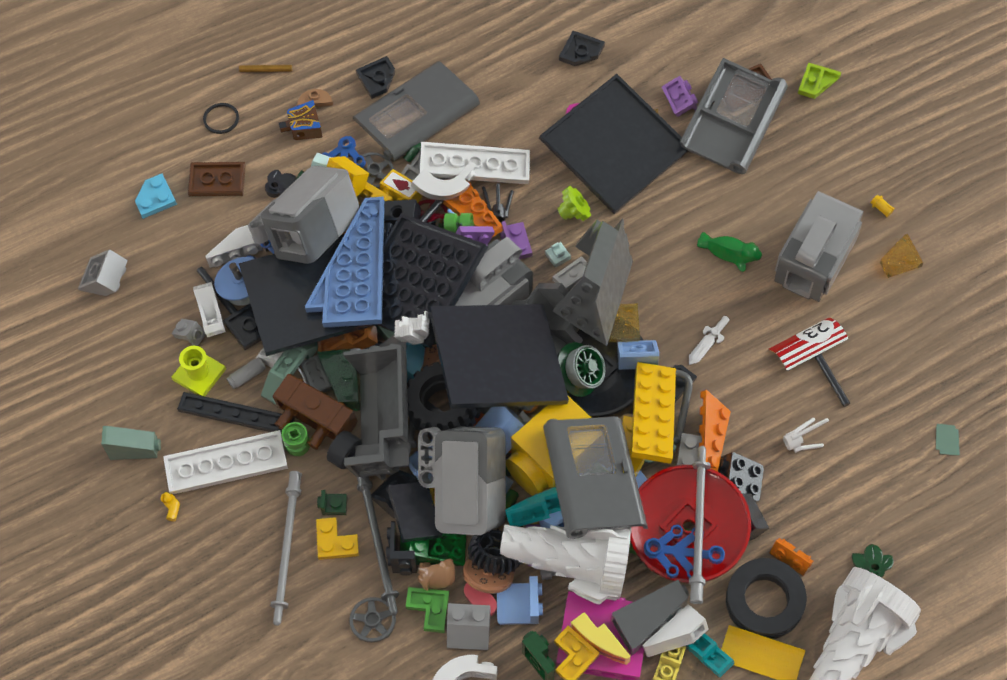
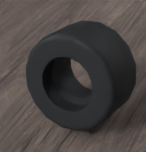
(342, 447)

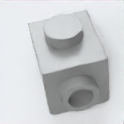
(190, 331)

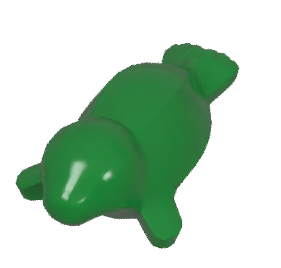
(730, 249)

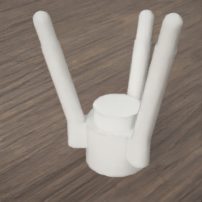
(794, 438)

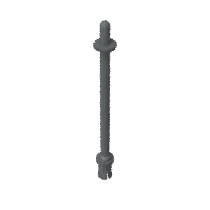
(364, 485)

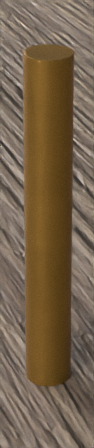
(265, 68)

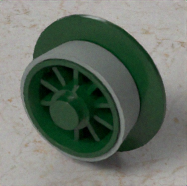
(581, 368)

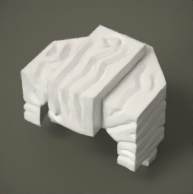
(412, 329)

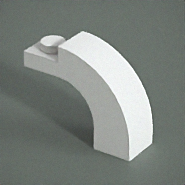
(439, 189)
(209, 309)
(466, 667)

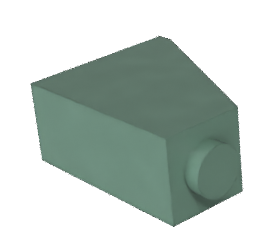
(129, 443)

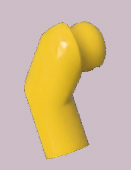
(172, 504)

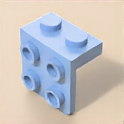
(520, 603)

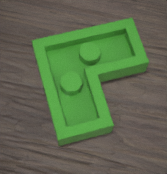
(434, 603)

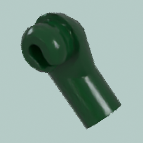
(412, 153)

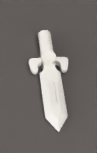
(708, 340)

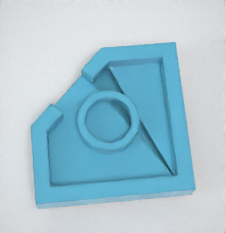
(154, 196)

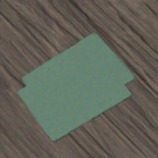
(947, 439)

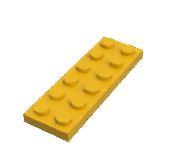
(653, 413)

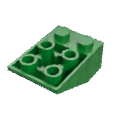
(439, 549)

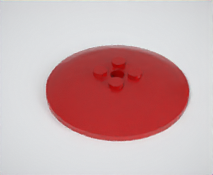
(671, 500)

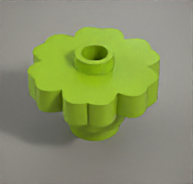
(574, 205)

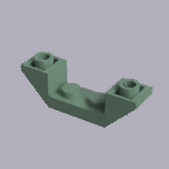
(286, 364)

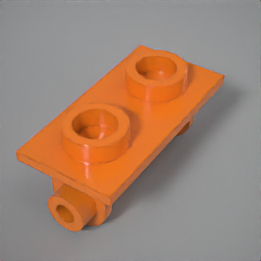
(785, 553)

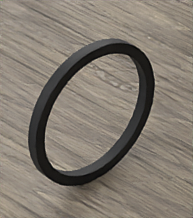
(221, 131)

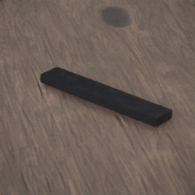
(229, 412)

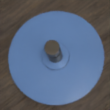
(230, 282)

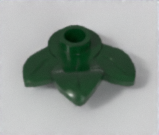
(872, 560)

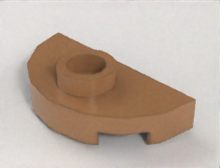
(319, 96)

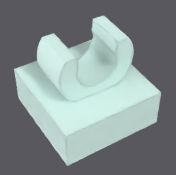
(557, 254)

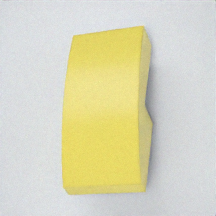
(669, 664)

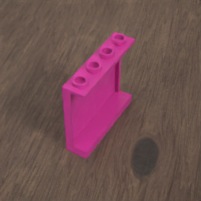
(599, 615)

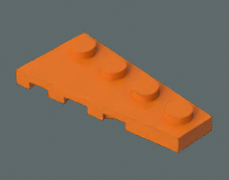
(471, 203)
(713, 428)

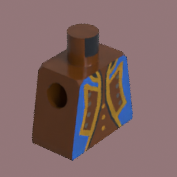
(302, 122)

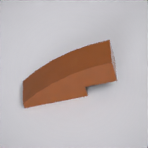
(357, 339)

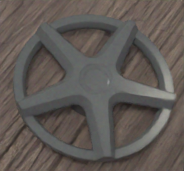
(374, 168)
(372, 620)

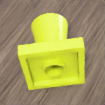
(197, 370)

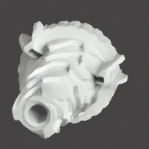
(593, 560)
(866, 619)

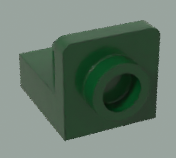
(332, 503)

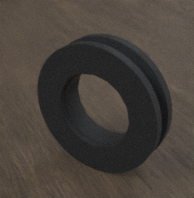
(773, 571)

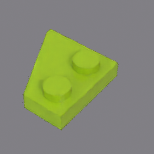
(817, 80)

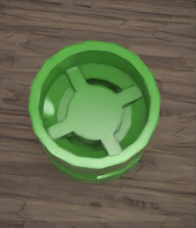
(452, 221)
(295, 439)

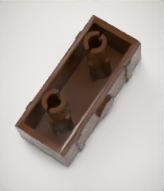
(312, 408)

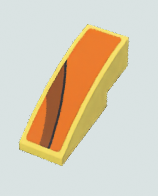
(600, 639)

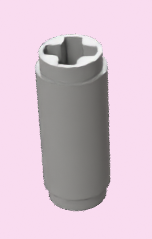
(246, 373)

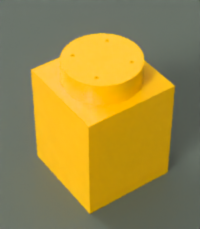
(529, 452)

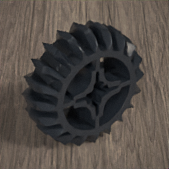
(485, 554)

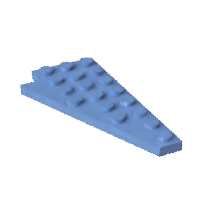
(353, 279)

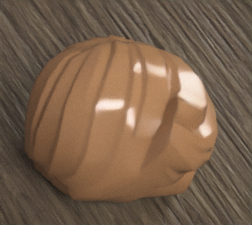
(437, 575)

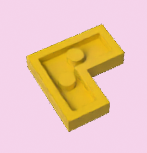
(334, 546)
(579, 654)

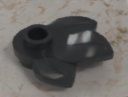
(278, 183)

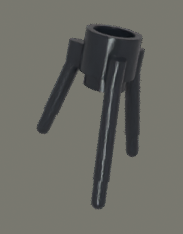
(498, 209)

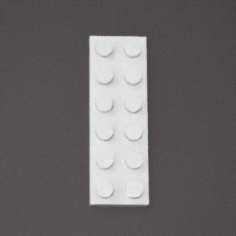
(491, 163)
(225, 462)

